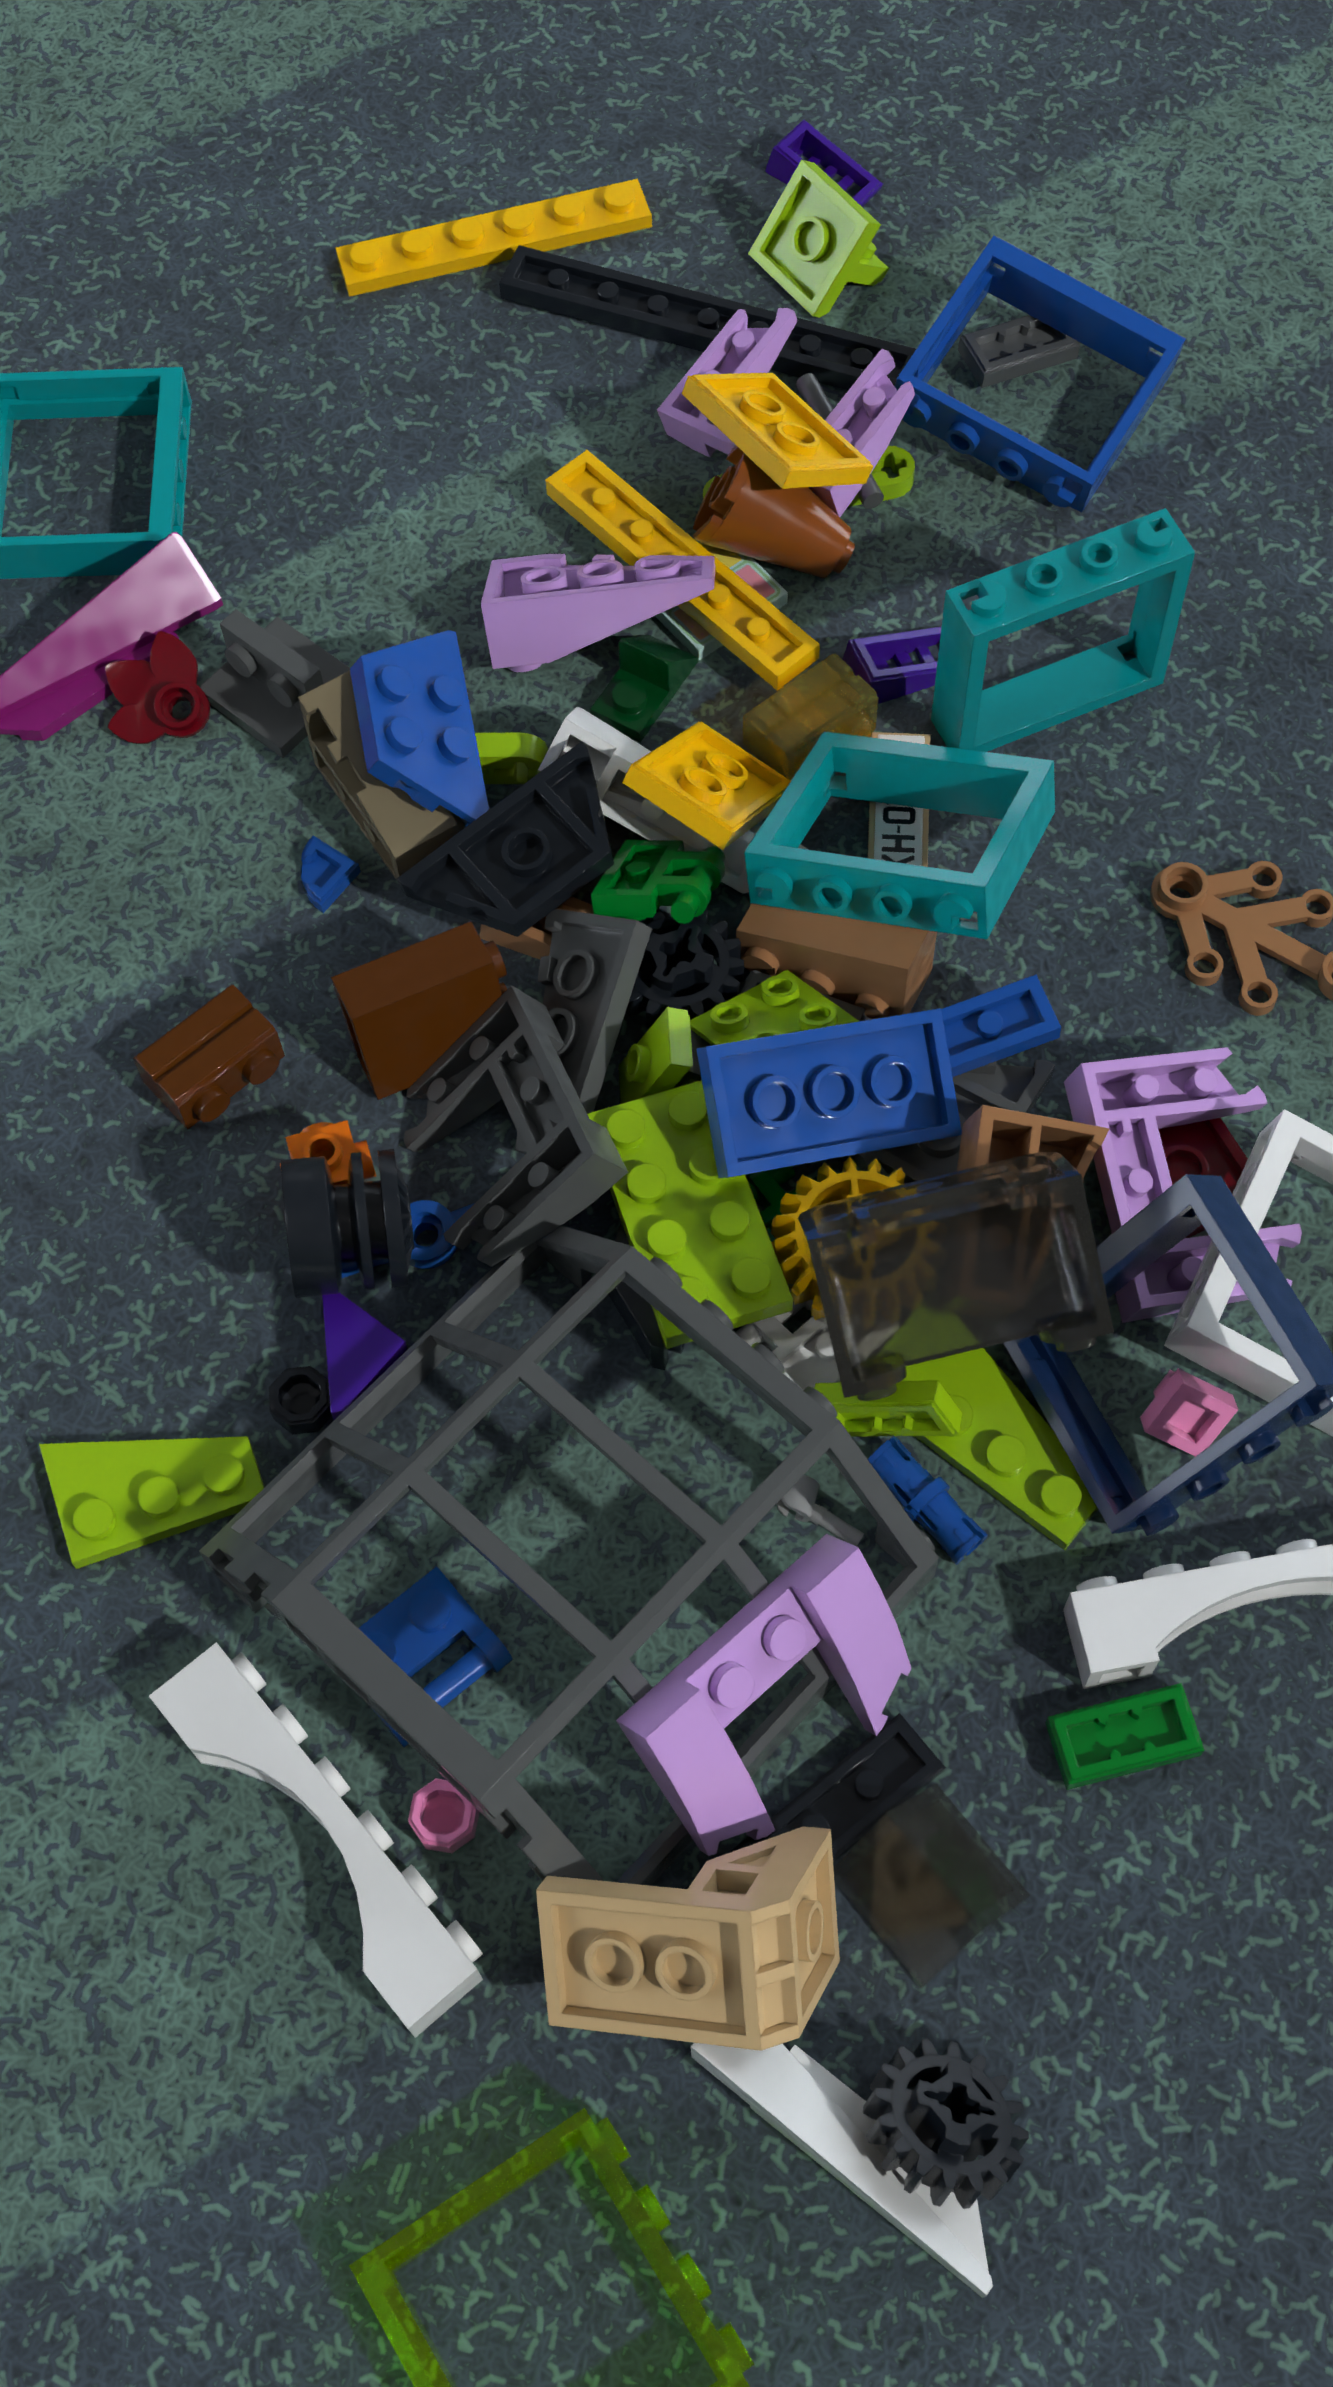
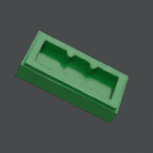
(1124, 1736)

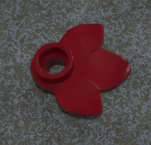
(152, 691)

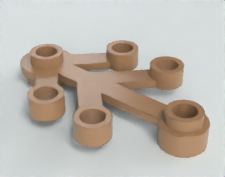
(1244, 927)

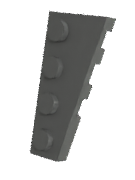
(588, 991)

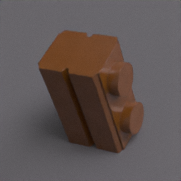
(211, 1058)

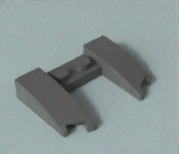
(568, 1156)

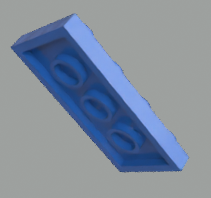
(828, 1092)

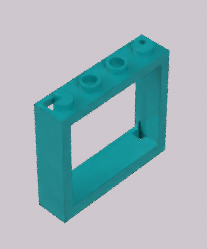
(99, 394)
(1139, 553)
(909, 775)

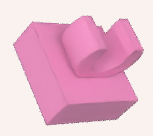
(1188, 1412)

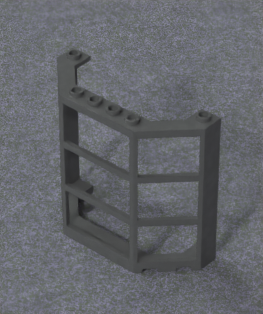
(399, 1700)

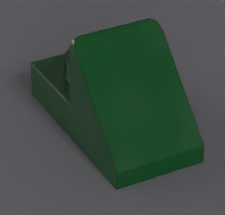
(643, 685)

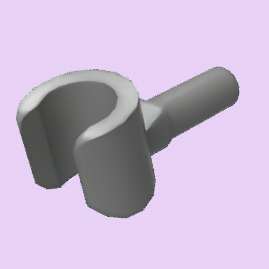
(802, 1500)

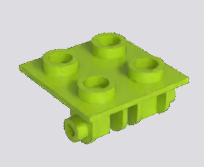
(771, 1008)

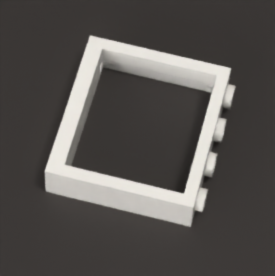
(1197, 1326)

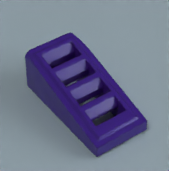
(818, 149)
(869, 656)

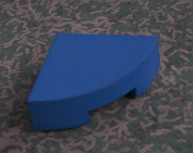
(325, 873)

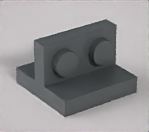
(266, 677)

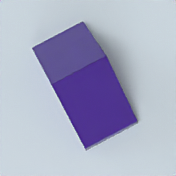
(356, 1350)

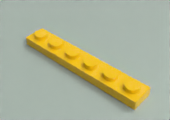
(493, 237)
(636, 529)

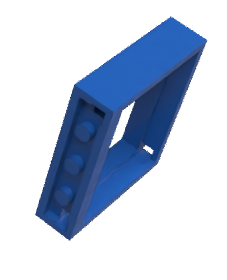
(1069, 309)

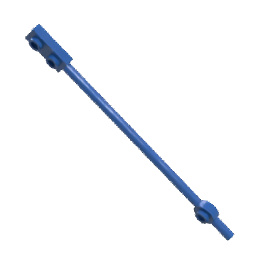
(975, 1033)

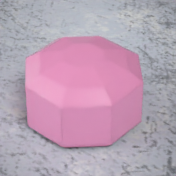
(442, 1817)

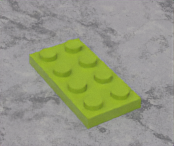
(687, 1215)

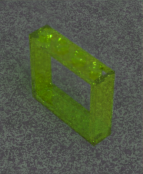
(638, 2209)

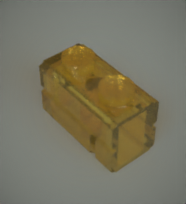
(793, 719)

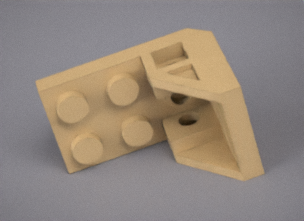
(704, 1964)

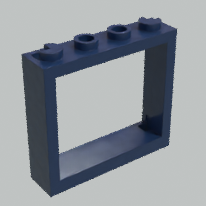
(1076, 1417)

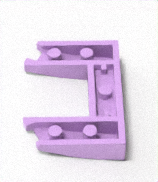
(864, 416)
(1135, 1102)
(679, 1724)

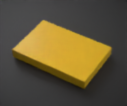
(777, 430)
(708, 784)

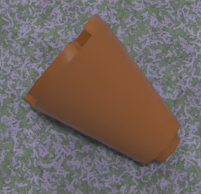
(771, 524)

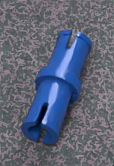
(927, 1500)

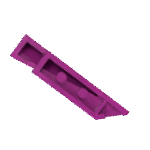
(67, 668)

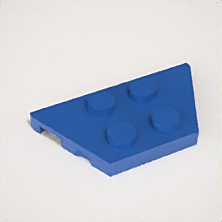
(421, 724)

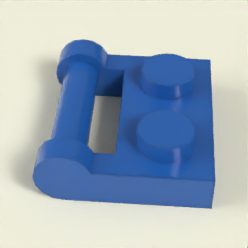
(423, 1626)

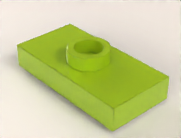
(658, 1057)
(913, 1410)

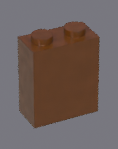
(417, 1003)

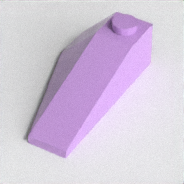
(547, 609)

